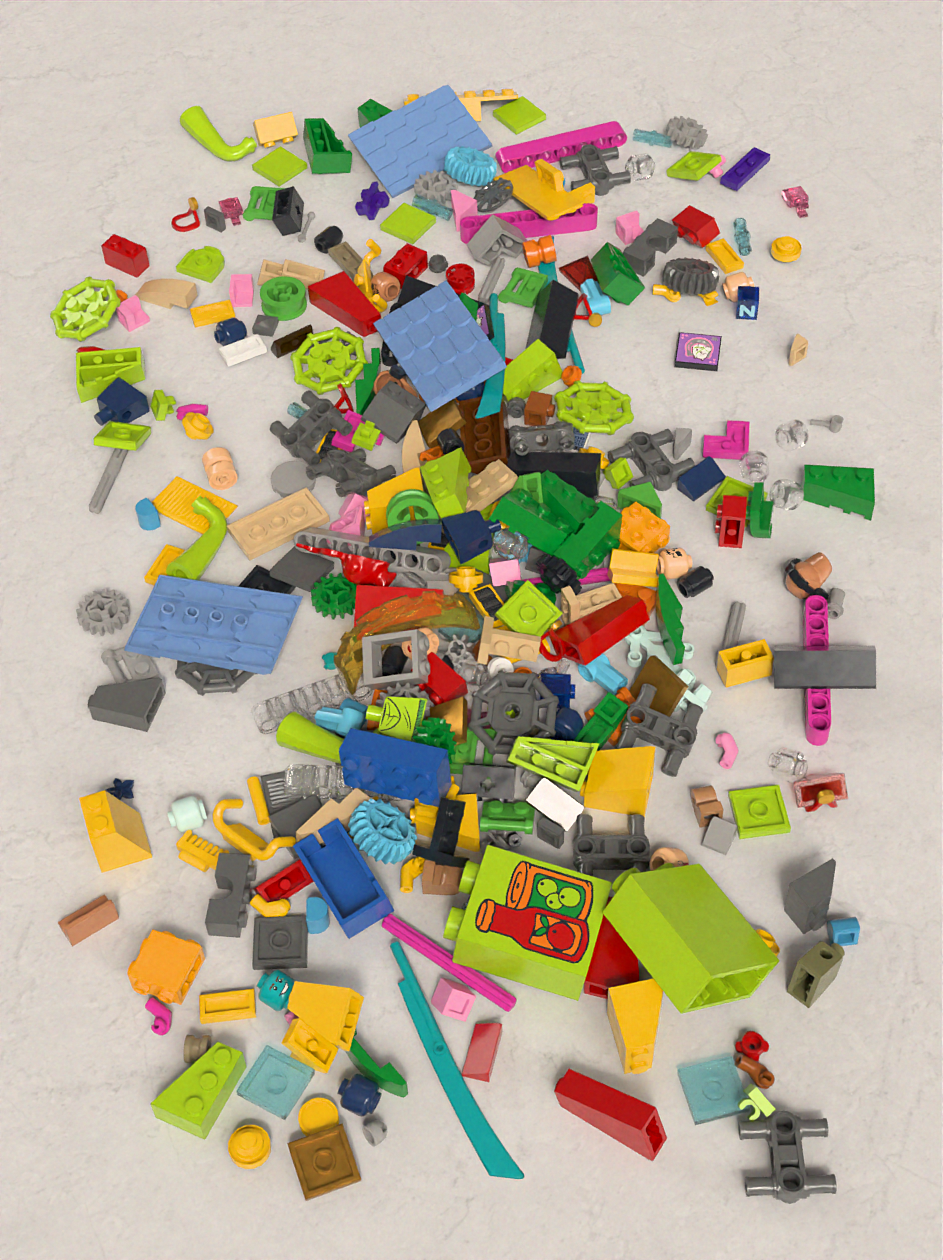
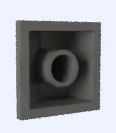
(394, 411)
(810, 897)

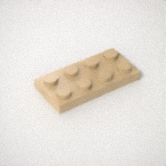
(489, 486)
(277, 523)

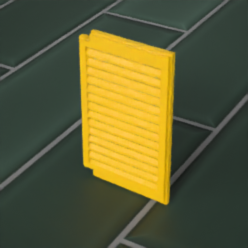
(176, 504)

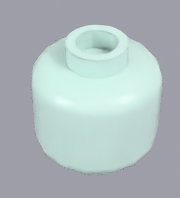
(187, 814)

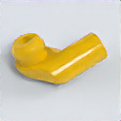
(668, 293)
(409, 872)
(270, 909)

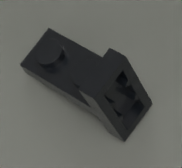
(445, 835)

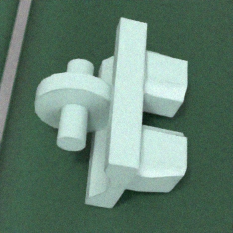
(699, 697)

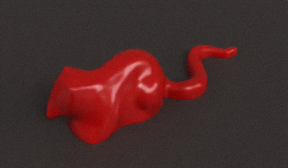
(357, 568)

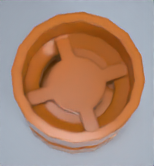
(539, 251)

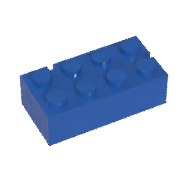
(395, 767)
(344, 879)

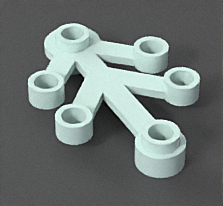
(643, 638)

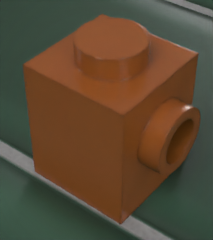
(538, 409)

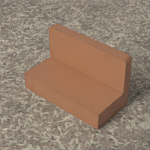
(88, 920)

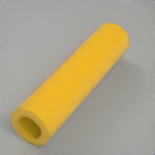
(258, 800)

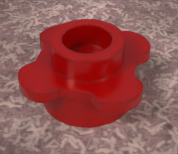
(755, 1039)

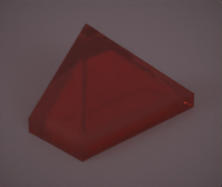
(579, 271)
(808, 787)

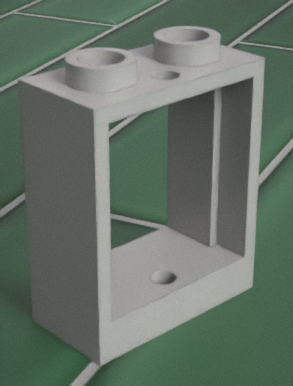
(373, 659)

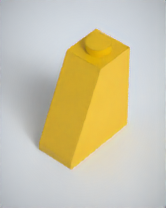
(469, 830)
(328, 1010)

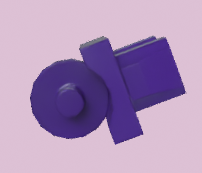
(372, 201)

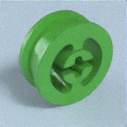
(283, 298)
(398, 507)

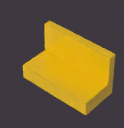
(633, 567)

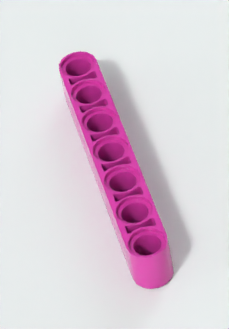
(560, 145)
(535, 225)
(816, 700)

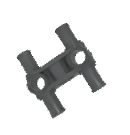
(593, 166)
(310, 428)
(559, 436)
(651, 460)
(350, 472)
(660, 729)
(610, 851)
(786, 1157)

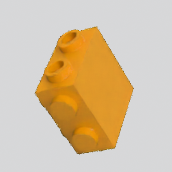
(642, 530)
(166, 966)

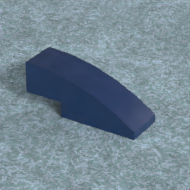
(406, 534)

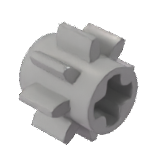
(454, 645)

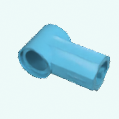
(598, 302)
(603, 674)
(339, 720)

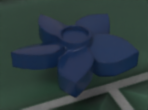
(121, 789)

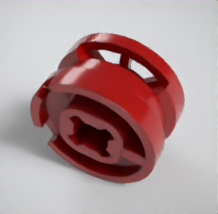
(461, 279)

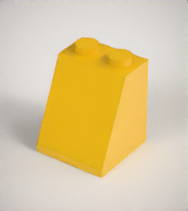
(381, 495)
(620, 780)
(114, 831)
(634, 1021)

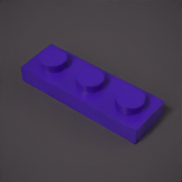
(745, 169)

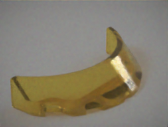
(396, 616)

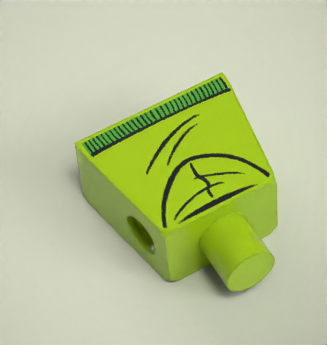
(398, 716)

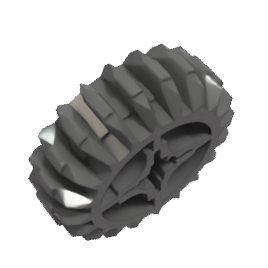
(690, 276)

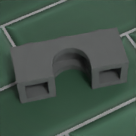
(657, 237)
(228, 915)

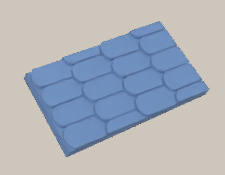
(417, 139)
(439, 345)
(214, 624)

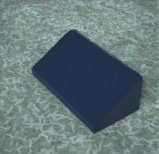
(700, 479)

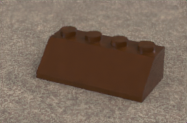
(484, 437)

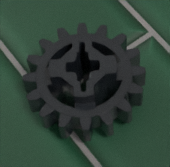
(557, 574)

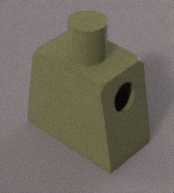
(820, 962)

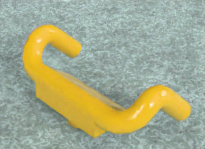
(363, 277)
(243, 838)

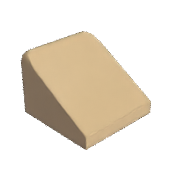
(798, 350)

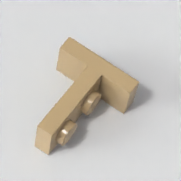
(580, 605)
(506, 643)

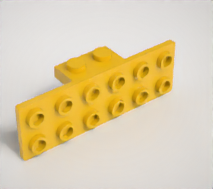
(472, 100)
(541, 190)

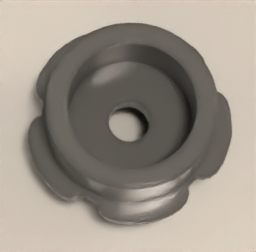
(438, 263)
(518, 403)

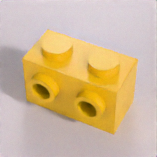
(275, 129)
(745, 663)

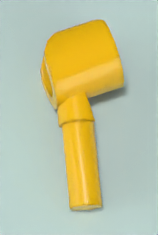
(708, 298)

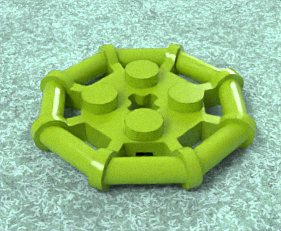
(93, 301)
(321, 353)
(600, 399)

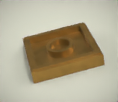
(442, 418)
(668, 685)
(456, 714)
(324, 1162)

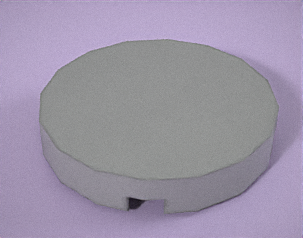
(290, 478)

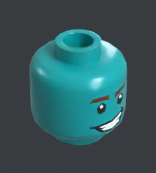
(275, 989)

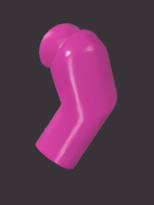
(195, 408)
(162, 1015)

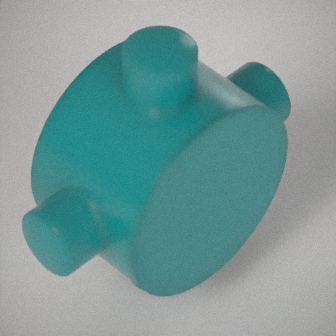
(329, 661)

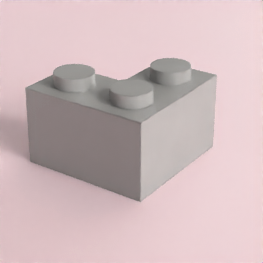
(494, 238)

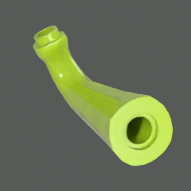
(199, 126)
(198, 556)
(308, 738)

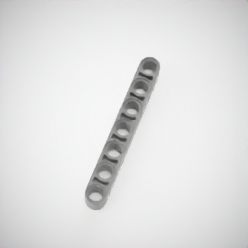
(361, 548)

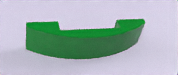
(604, 722)
(386, 1077)

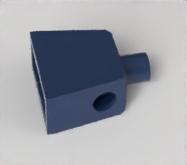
(120, 403)
(469, 534)

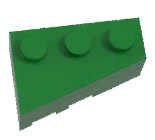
(616, 274)
(532, 520)
(593, 541)

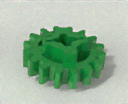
(334, 596)
(436, 733)

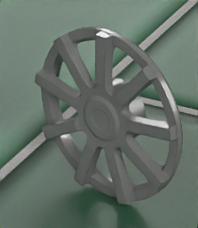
(493, 195)

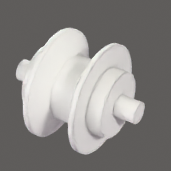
(498, 664)

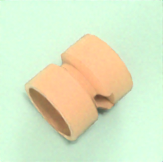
(219, 468)

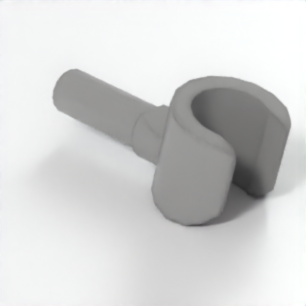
(834, 425)

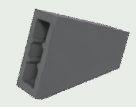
(128, 703)

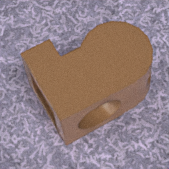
(705, 803)
(440, 879)

